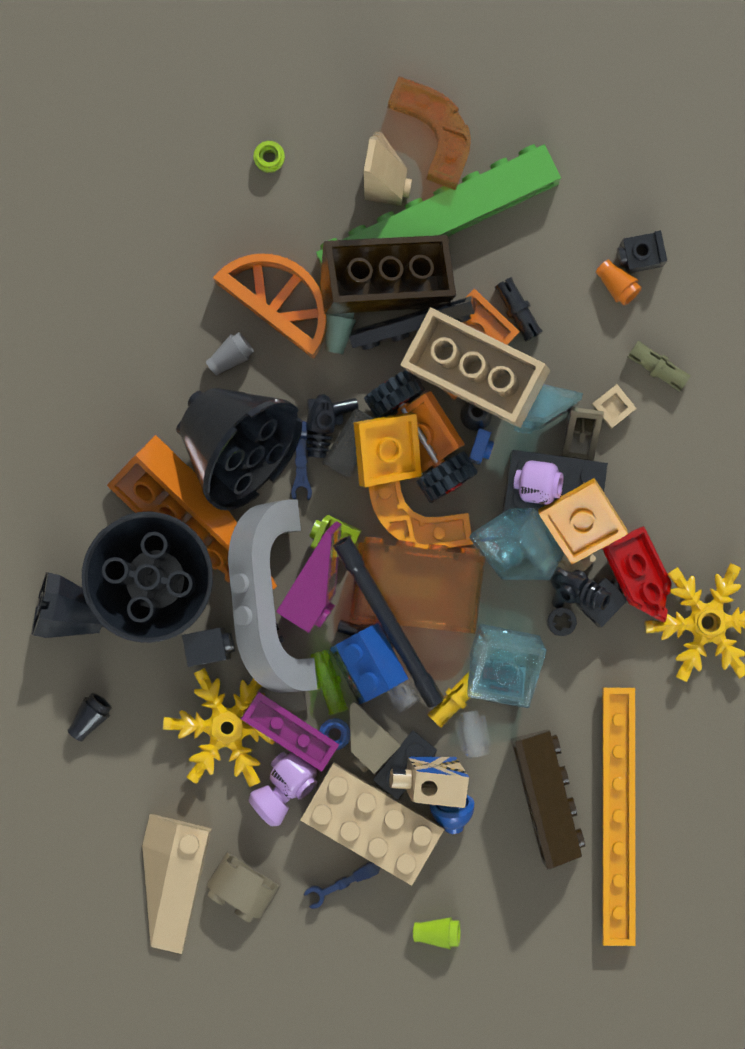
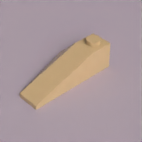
(384, 173)
(172, 869)

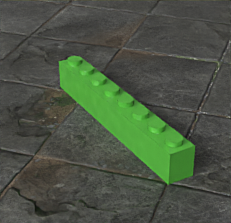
(471, 202)

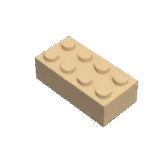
(475, 367)
(372, 823)

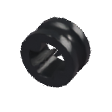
(563, 631)

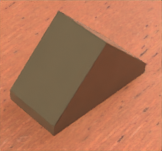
(582, 433)

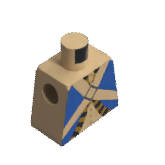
(433, 781)

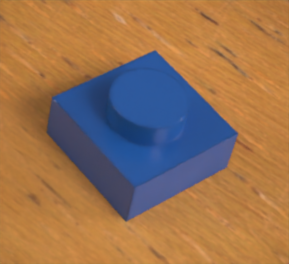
(482, 447)

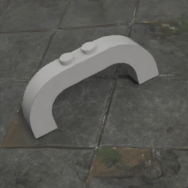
(254, 598)

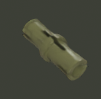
(659, 366)

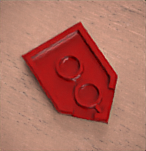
(640, 572)

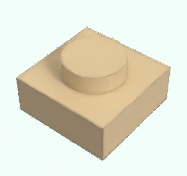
(615, 406)

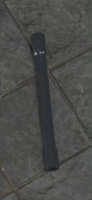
(355, 565)

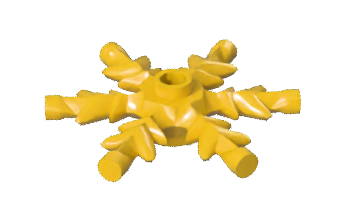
(693, 623)
(212, 726)

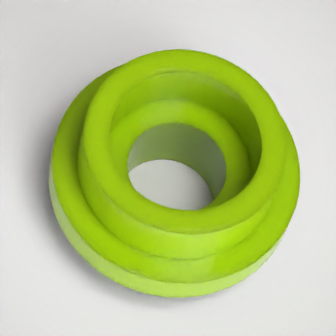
(269, 147)

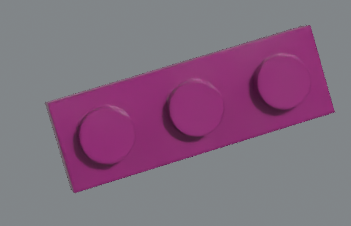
(290, 731)

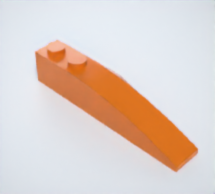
(164, 484)

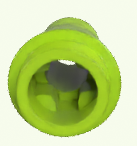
(438, 932)

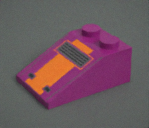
(311, 594)

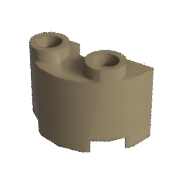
(241, 888)

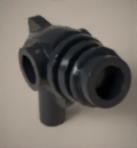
(322, 419)
(577, 588)

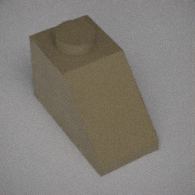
(369, 740)

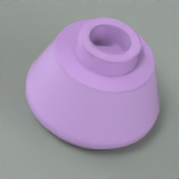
(269, 804)

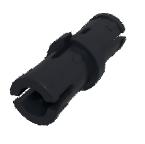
(518, 309)

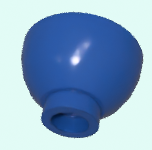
(453, 818)

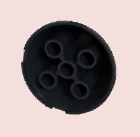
(238, 442)
(147, 577)

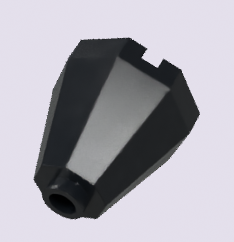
(62, 610)

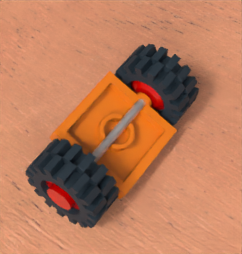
(435, 433)

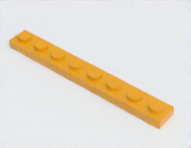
(618, 817)

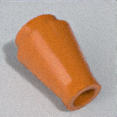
(618, 282)

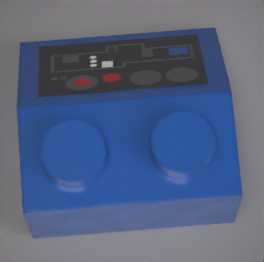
(369, 663)

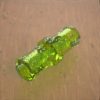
(329, 682)

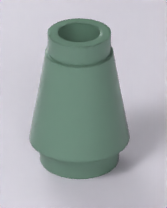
(338, 331)

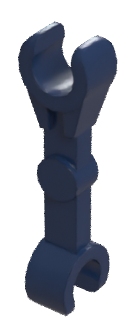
(301, 461)
(364, 872)

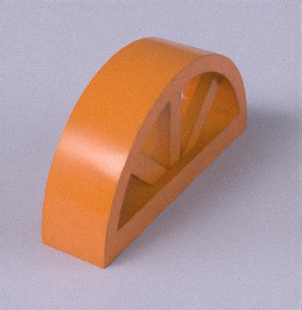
(258, 305)

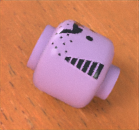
(539, 482)
(293, 775)

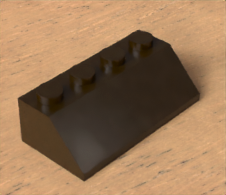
(386, 274)
(547, 798)

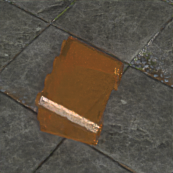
(422, 585)

